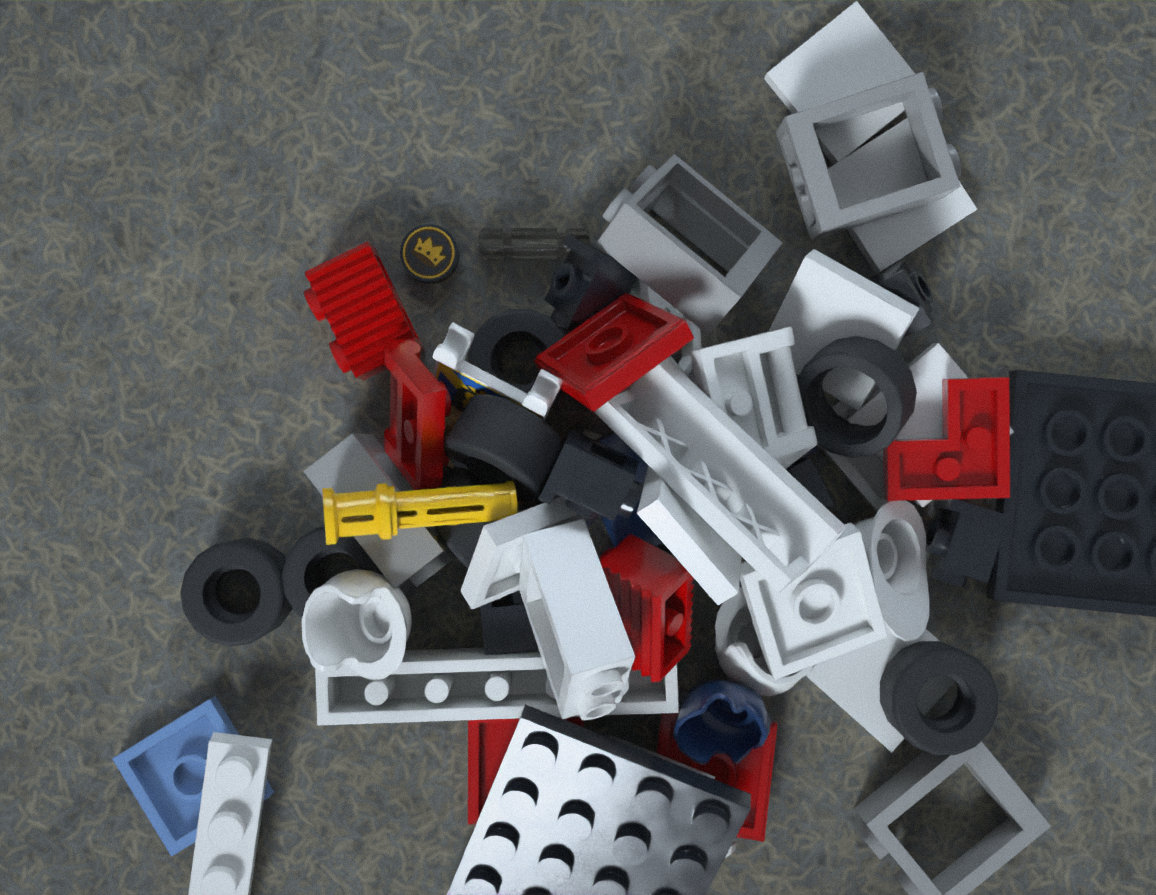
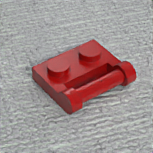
(416, 416)

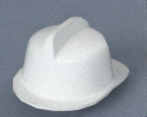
(897, 564)

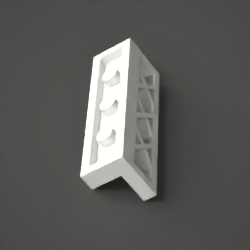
(717, 465)

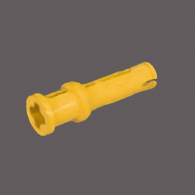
(386, 511)

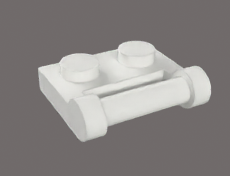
(736, 383)

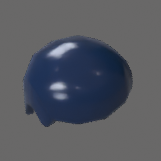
(721, 720)

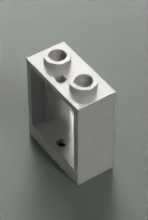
(811, 176)
(702, 217)
(360, 465)
(980, 861)

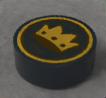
(429, 253)

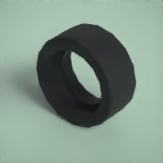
(879, 364)

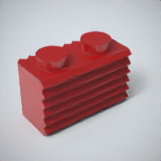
(360, 307)
(653, 603)

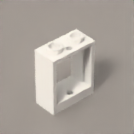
(574, 620)

